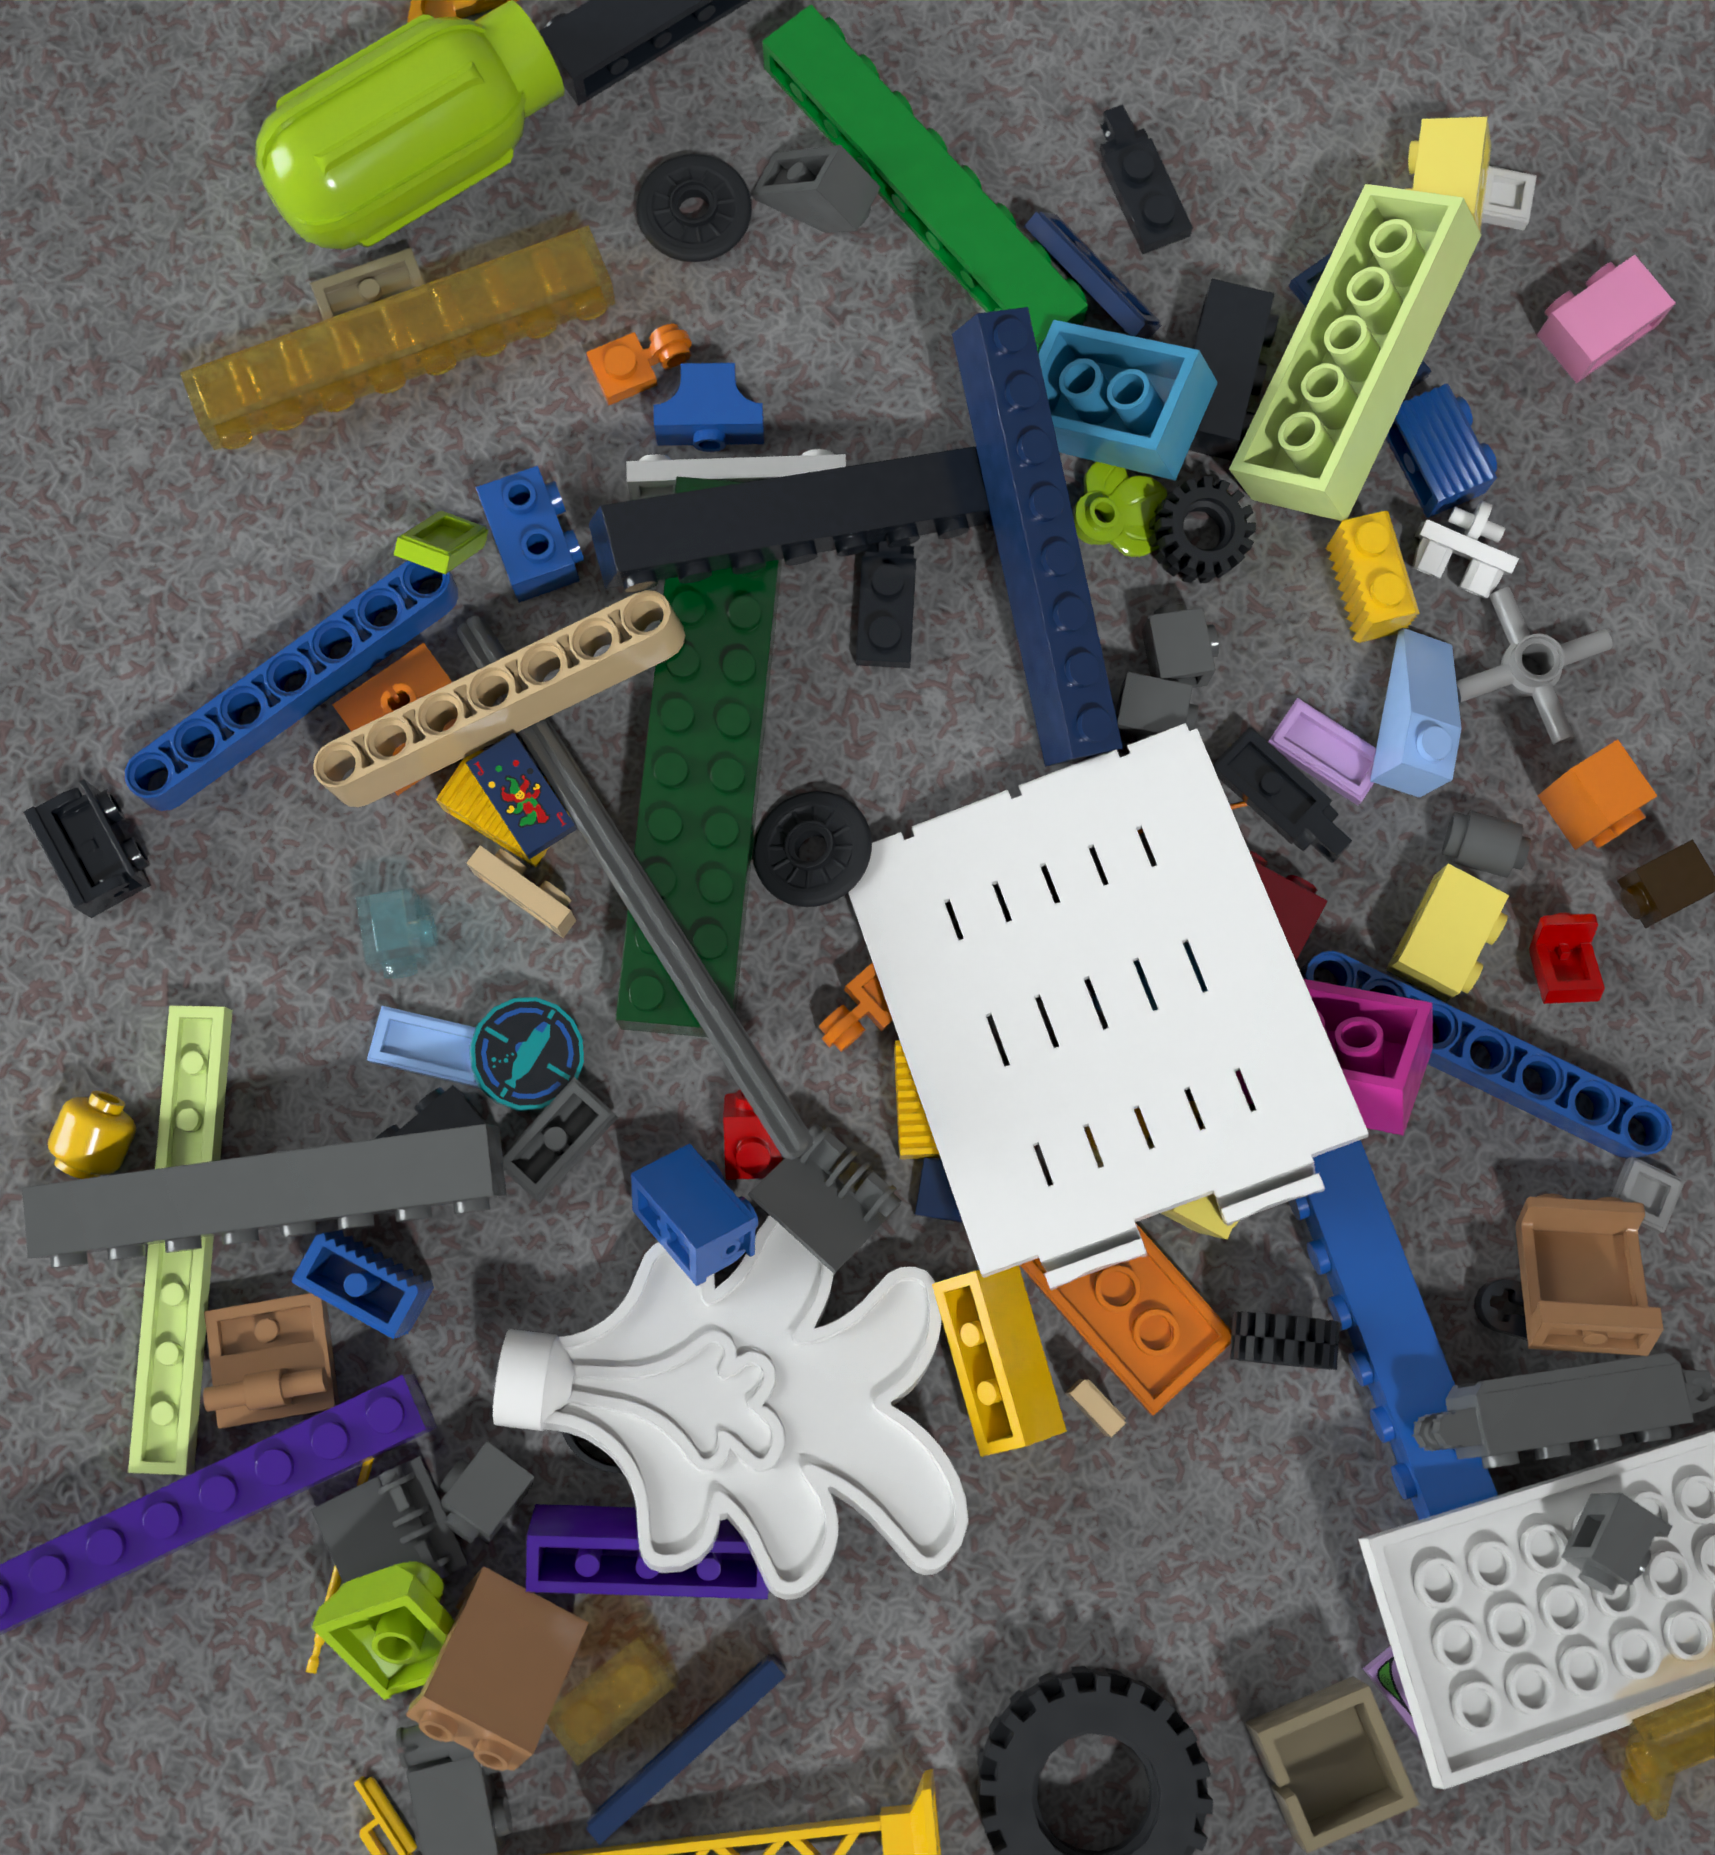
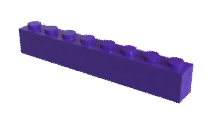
(211, 1499)

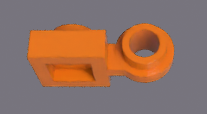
(626, 368)
(843, 1026)

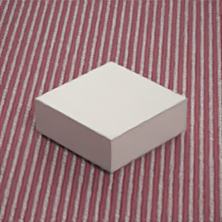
(1508, 198)

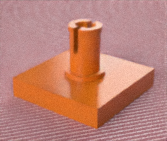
(393, 688)

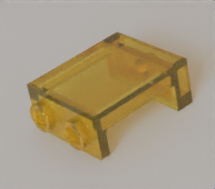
(1667, 1744)

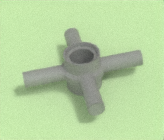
(1546, 652)

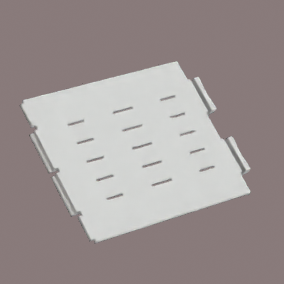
(1247, 1021)

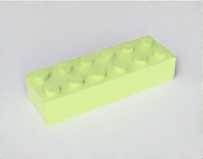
(1356, 350)

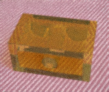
(611, 1697)

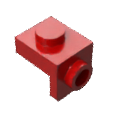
(1566, 959)
(746, 1142)

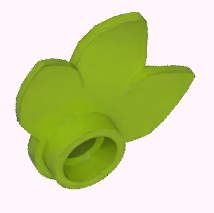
(1125, 505)

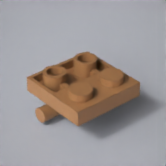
(270, 1360)

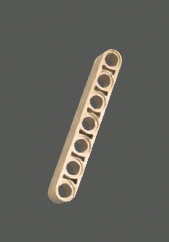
(473, 696)

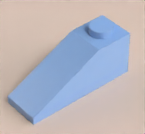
(1419, 717)

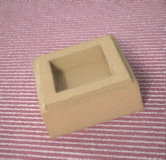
(1096, 1407)

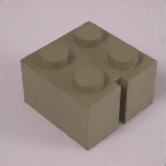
(1331, 1764)

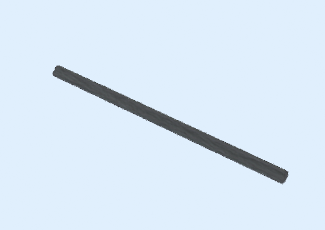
(653, 916)

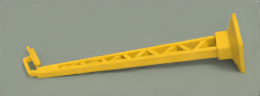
(904, 1830)

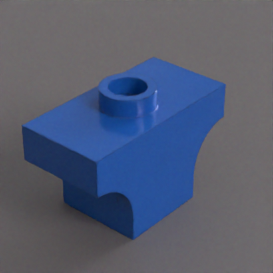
(708, 411)

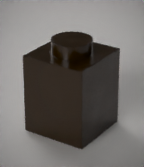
(1667, 884)

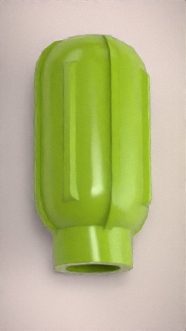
(404, 125)

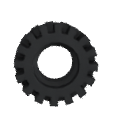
(1223, 509)
(1285, 1340)

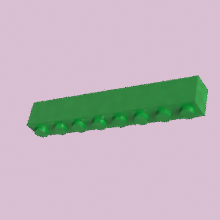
(917, 174)

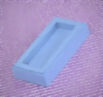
(423, 1045)

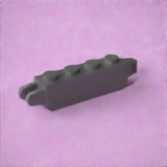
(1564, 1407)

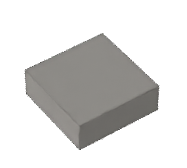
(1653, 1188)

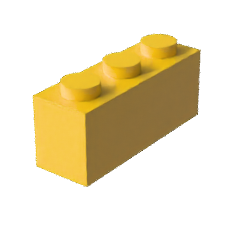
(999, 1360)

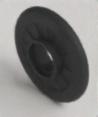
(699, 237)
(833, 873)

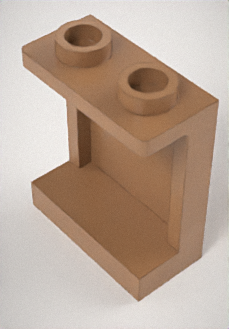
(1585, 1276)
(498, 1671)

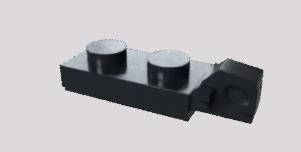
(1141, 183)
(886, 606)
(1281, 795)

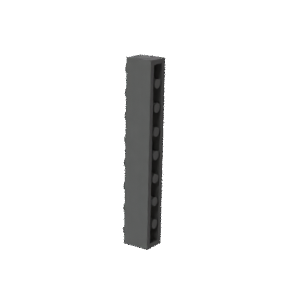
(263, 1193)

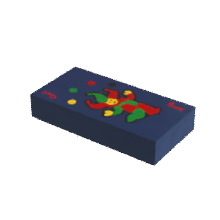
(521, 796)

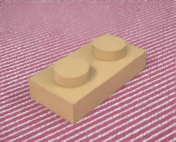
(505, 875)

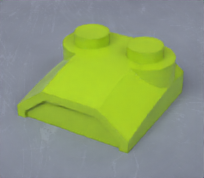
(388, 1626)

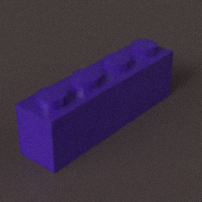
(600, 1554)

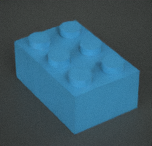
(1124, 397)

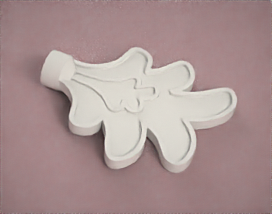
(753, 1411)

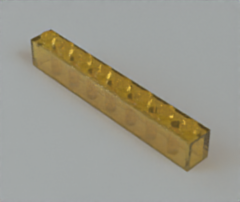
(399, 339)

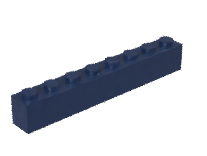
(1036, 536)

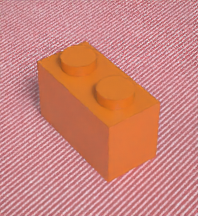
(1598, 797)

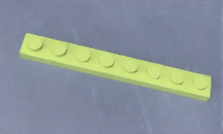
(180, 1281)

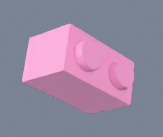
(1605, 317)

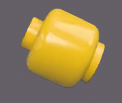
(91, 1135)

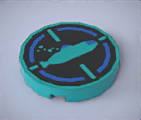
(525, 1053)

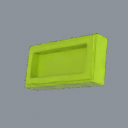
(441, 542)

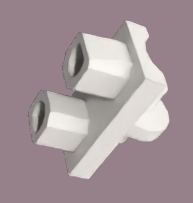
(1486, 562)

